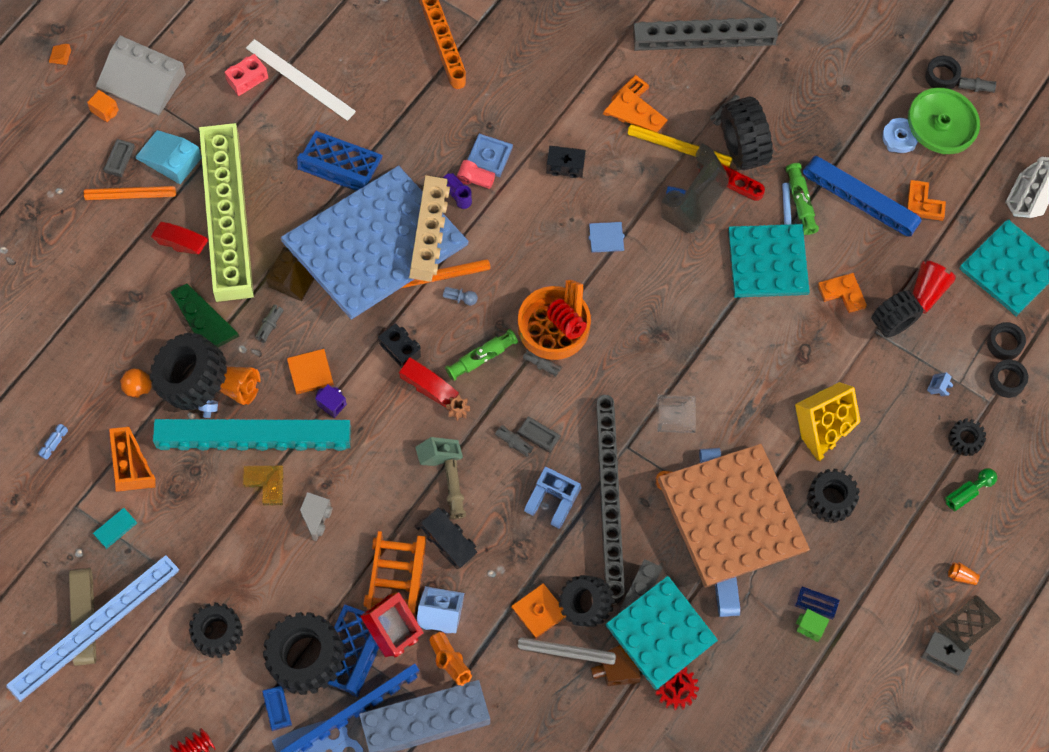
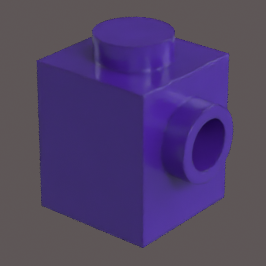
(330, 400)

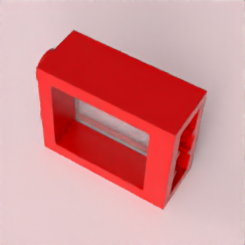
(392, 625)

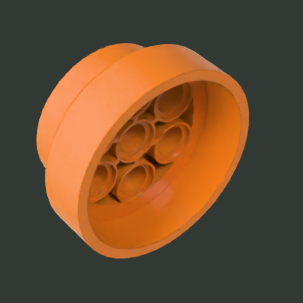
(537, 304)

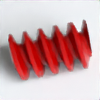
(566, 319)
(197, 743)

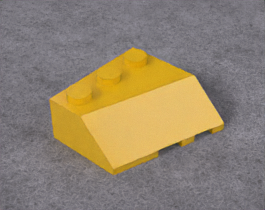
(827, 417)

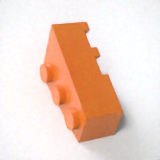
(129, 465)

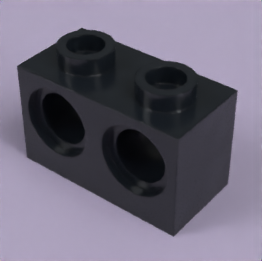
(396, 348)

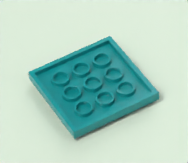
(768, 260)
(1009, 267)
(661, 632)

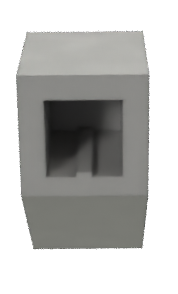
(314, 513)

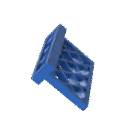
(333, 171)
(364, 659)

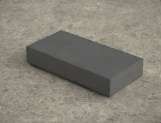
(119, 158)
(539, 434)

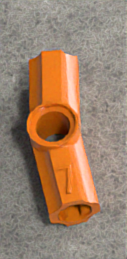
(449, 659)

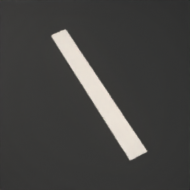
(301, 80)

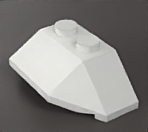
(1031, 190)

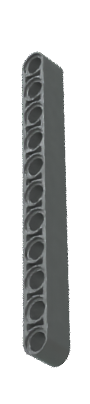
(610, 488)

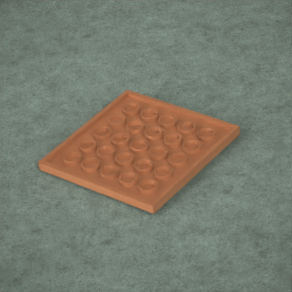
(733, 515)

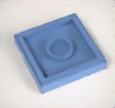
(490, 154)

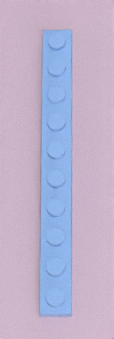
(92, 629)

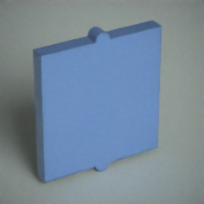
(606, 237)

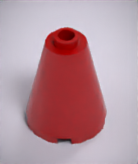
(931, 284)

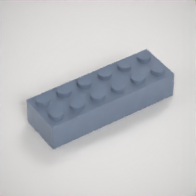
(425, 718)

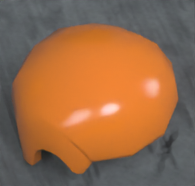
(135, 383)

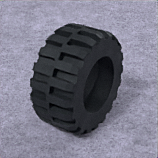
(746, 133)
(174, 360)
(286, 636)

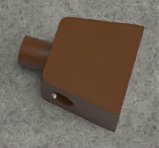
(621, 672)

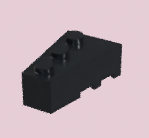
(447, 537)

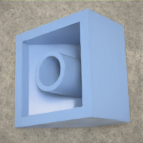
(440, 610)

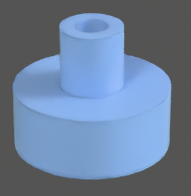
(211, 406)

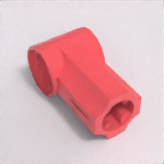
(470, 173)

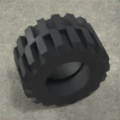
(897, 313)
(837, 481)
(571, 601)
(222, 644)

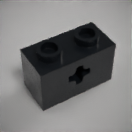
(559, 156)

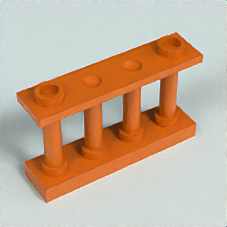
(414, 567)

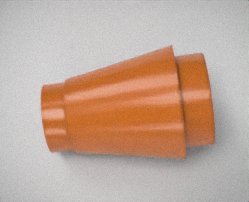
(961, 573)

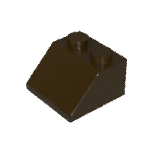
(289, 276)

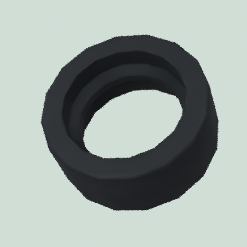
(943, 61)
(1012, 329)
(1016, 367)

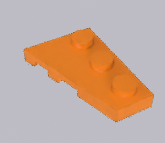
(634, 110)

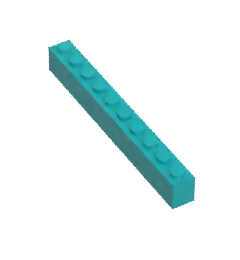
(252, 434)

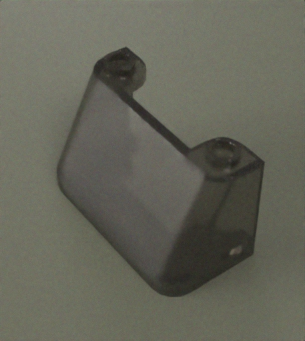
(690, 209)

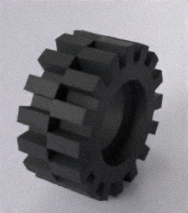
(961, 446)

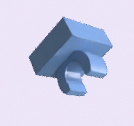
(940, 383)

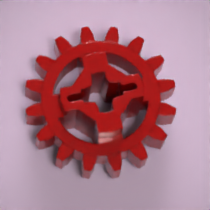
(685, 688)

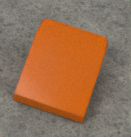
(60, 54)

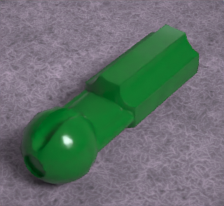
(969, 490)

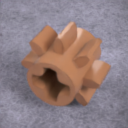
(458, 402)

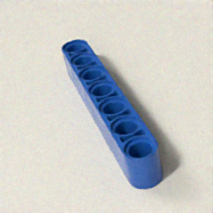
(862, 196)

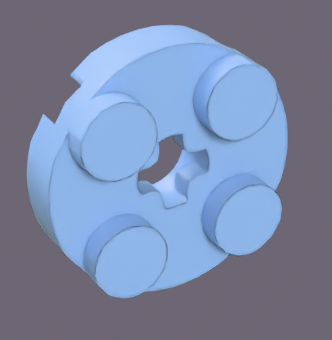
(891, 138)

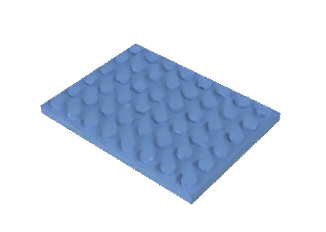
(367, 242)

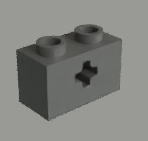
(936, 654)

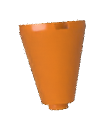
(241, 384)

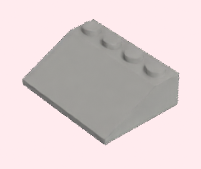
(140, 75)

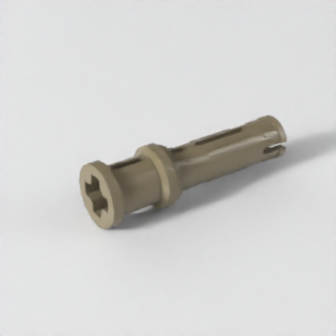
(455, 497)

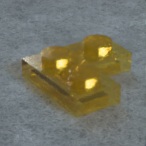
(269, 478)

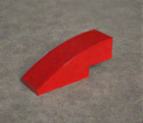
(179, 238)
(427, 382)

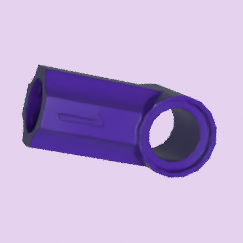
(458, 190)

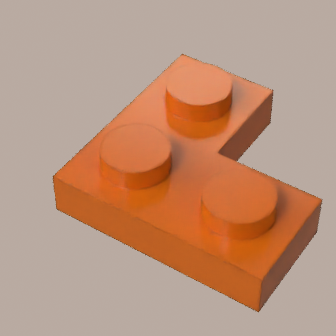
(921, 205)
(845, 287)

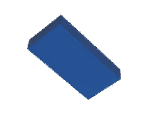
(277, 708)

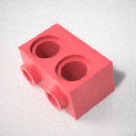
(248, 78)

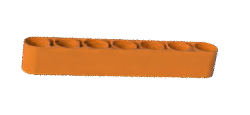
(444, 41)

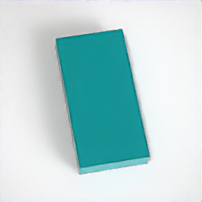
(115, 528)

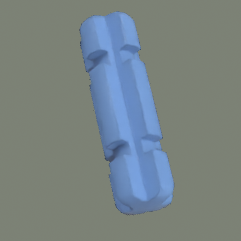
(53, 441)

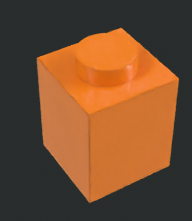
(103, 106)

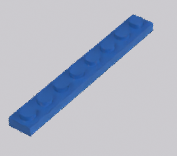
(340, 719)

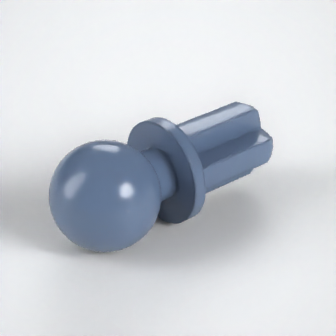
(469, 297)

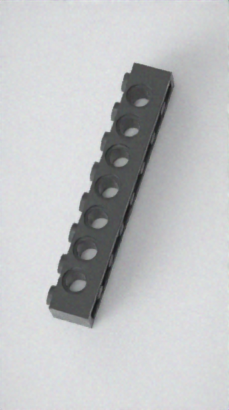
(712, 38)

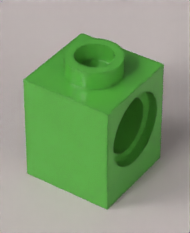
(812, 625)

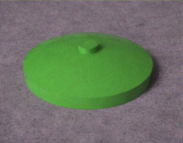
(943, 121)

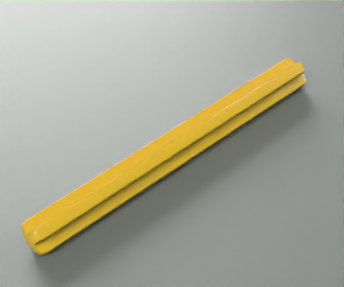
(672, 143)

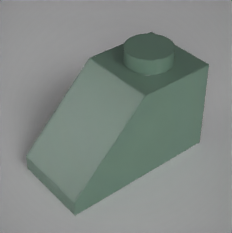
(438, 450)

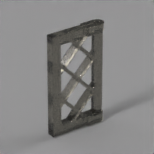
(983, 611)

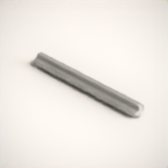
(566, 650)

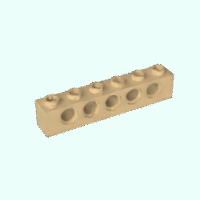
(421, 268)

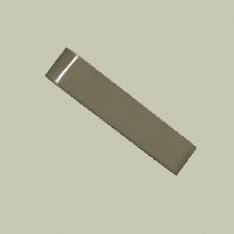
(81, 609)

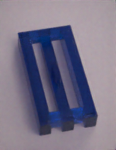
(830, 615)

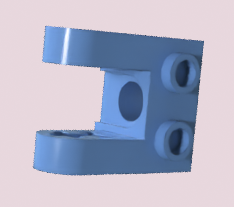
(558, 486)

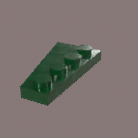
(202, 316)

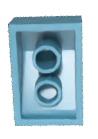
(170, 155)

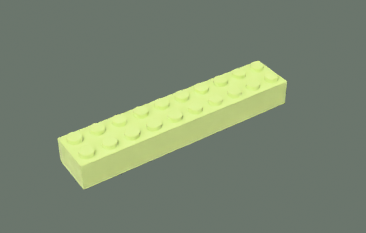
(226, 213)

